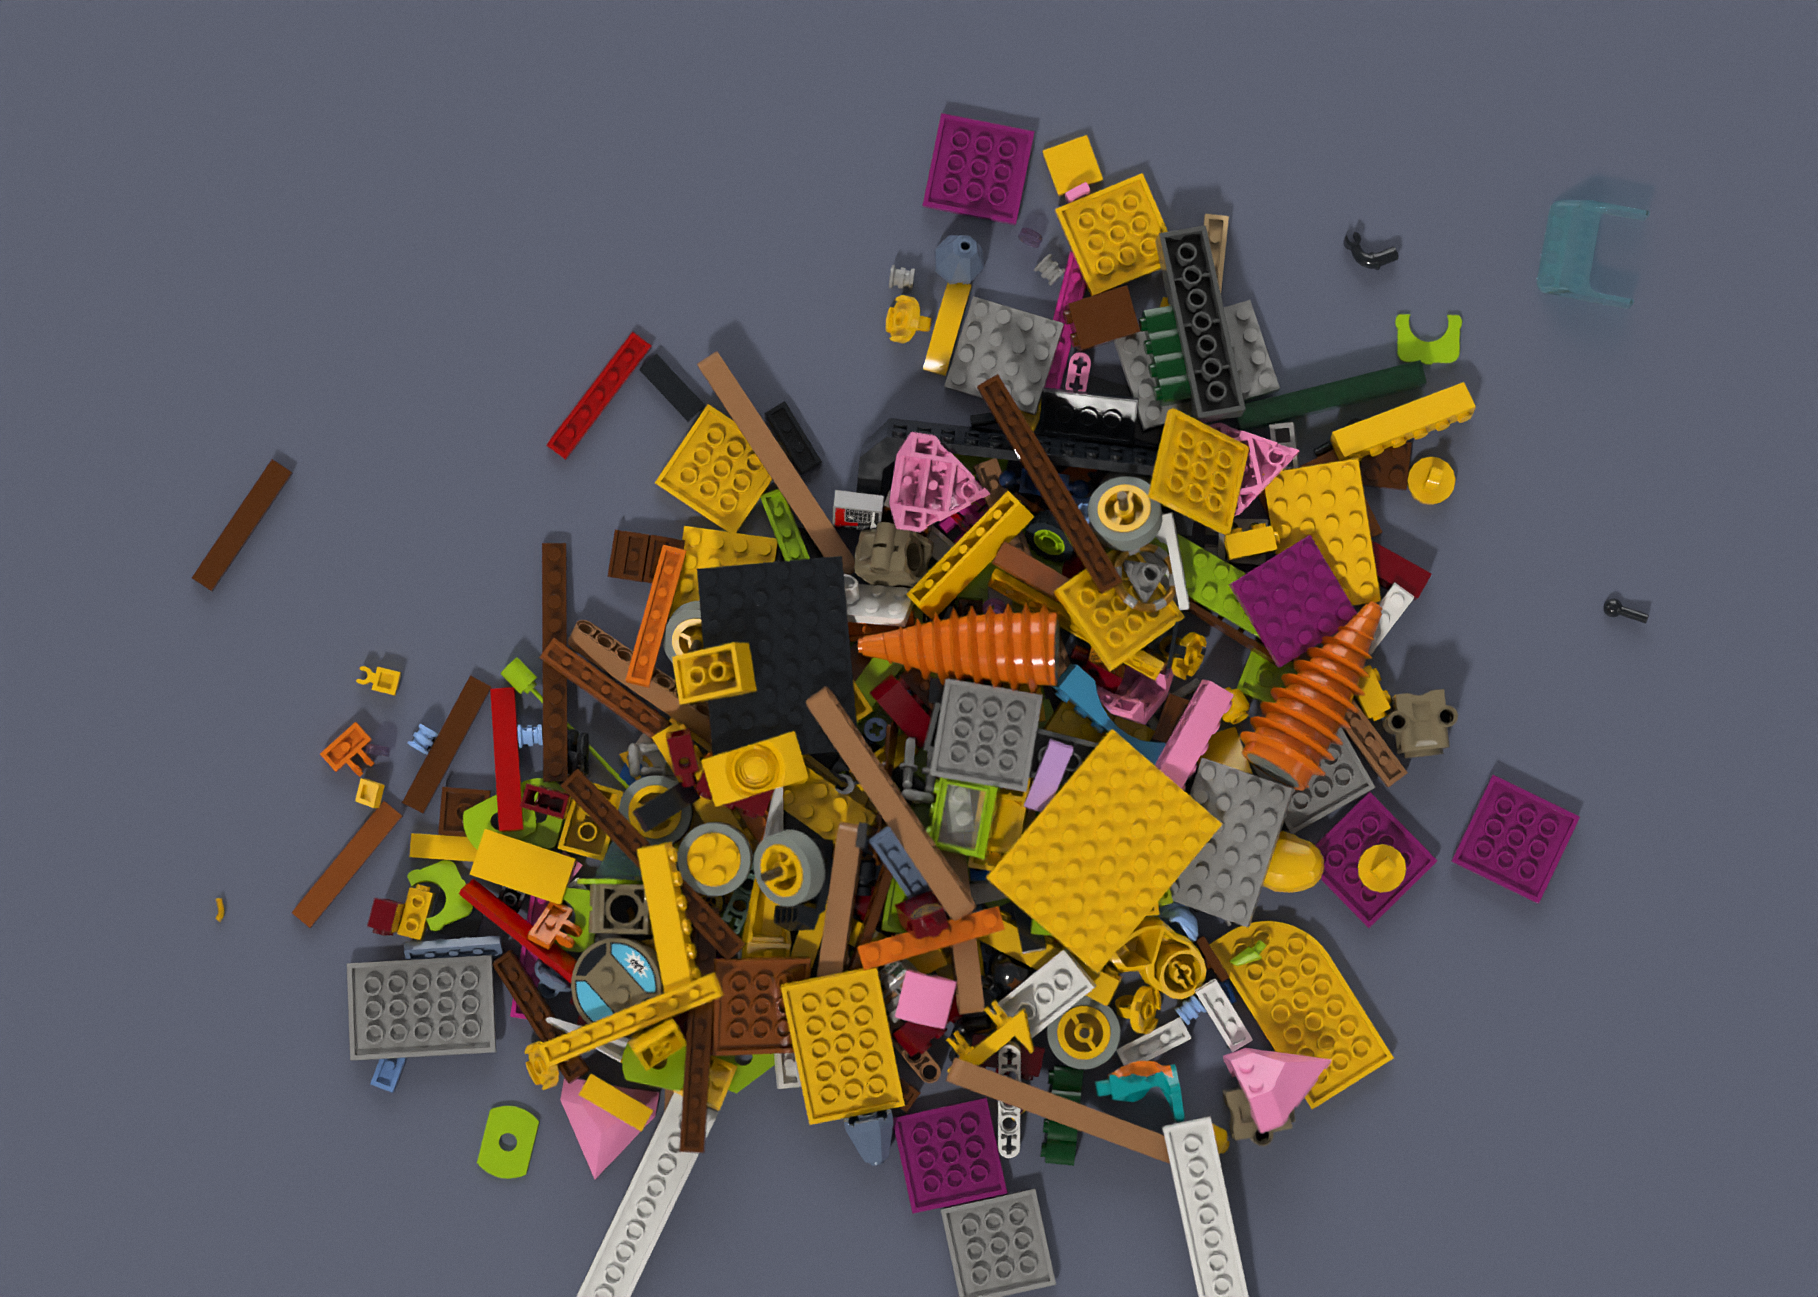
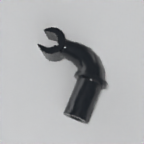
(1371, 260)
(967, 1026)

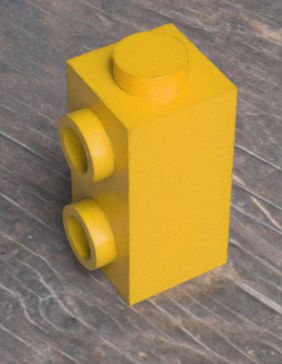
(1252, 542)
(1375, 700)
(416, 910)

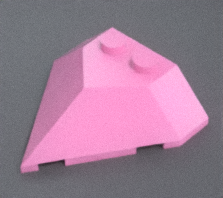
(1263, 458)
(929, 484)
(1137, 695)
(1274, 1082)
(597, 1131)

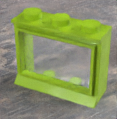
(963, 816)

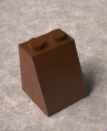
(1101, 319)

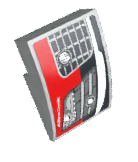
(857, 510)

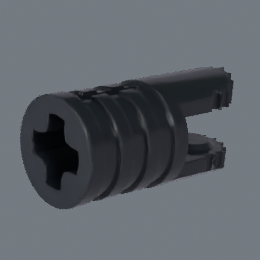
(578, 752)

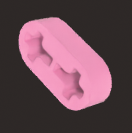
(1084, 372)

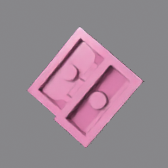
(925, 999)

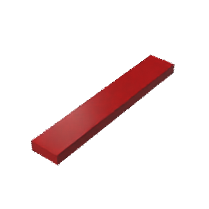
(599, 395)
(507, 759)
(517, 928)

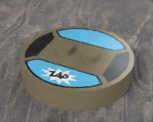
(615, 977)

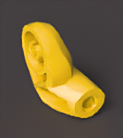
(1294, 865)
(1162, 958)

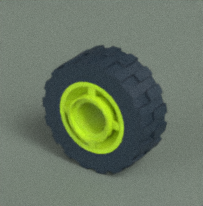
(1047, 538)

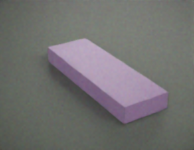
(1048, 775)

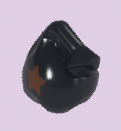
(1005, 976)

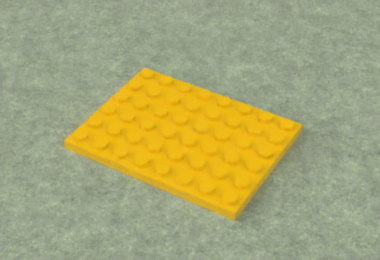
(1104, 851)

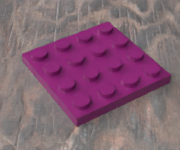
(978, 169)
(1293, 601)
(1515, 839)
(1342, 846)
(949, 1155)

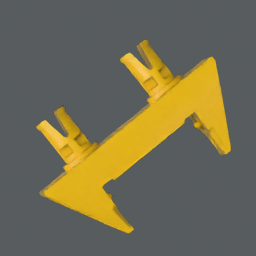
(1005, 1030)

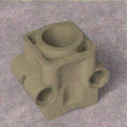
(892, 556)
(1420, 727)
(601, 918)
(1242, 1123)

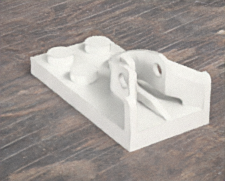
(877, 603)
(1049, 991)

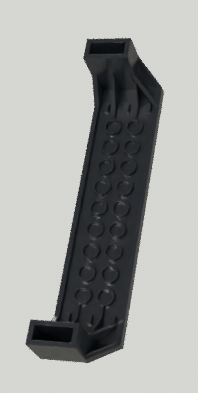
(886, 442)

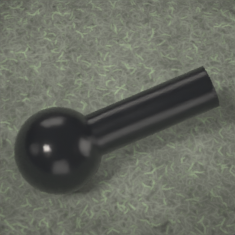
(1614, 608)

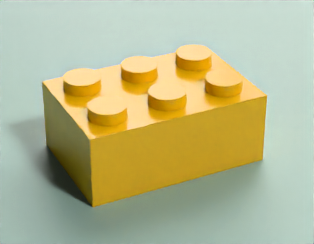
(582, 834)

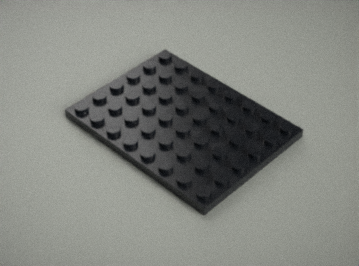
(797, 645)

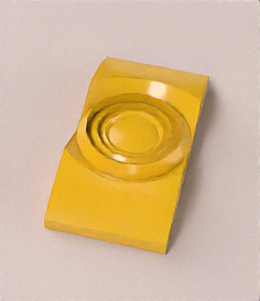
(754, 768)
(1007, 827)

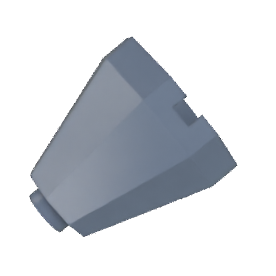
(959, 259)
(871, 1135)

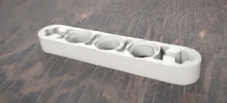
(1006, 1111)

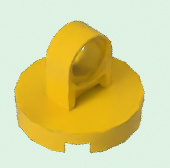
(905, 319)
(1431, 480)
(1193, 656)
(1381, 868)
(1141, 1009)
(538, 1068)

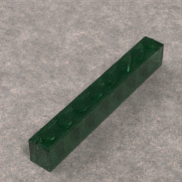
(1332, 396)

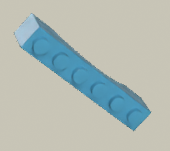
(1080, 690)

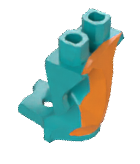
(1137, 1078)

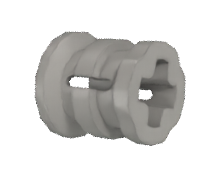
(1049, 269)
(901, 277)

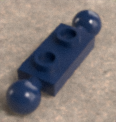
(1009, 479)

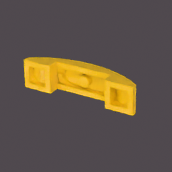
(946, 328)

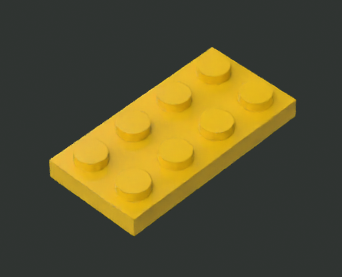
(822, 807)

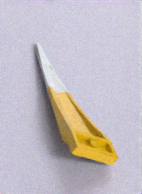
(760, 932)
(720, 1071)

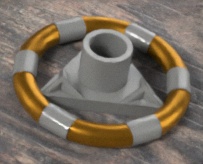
(1145, 578)

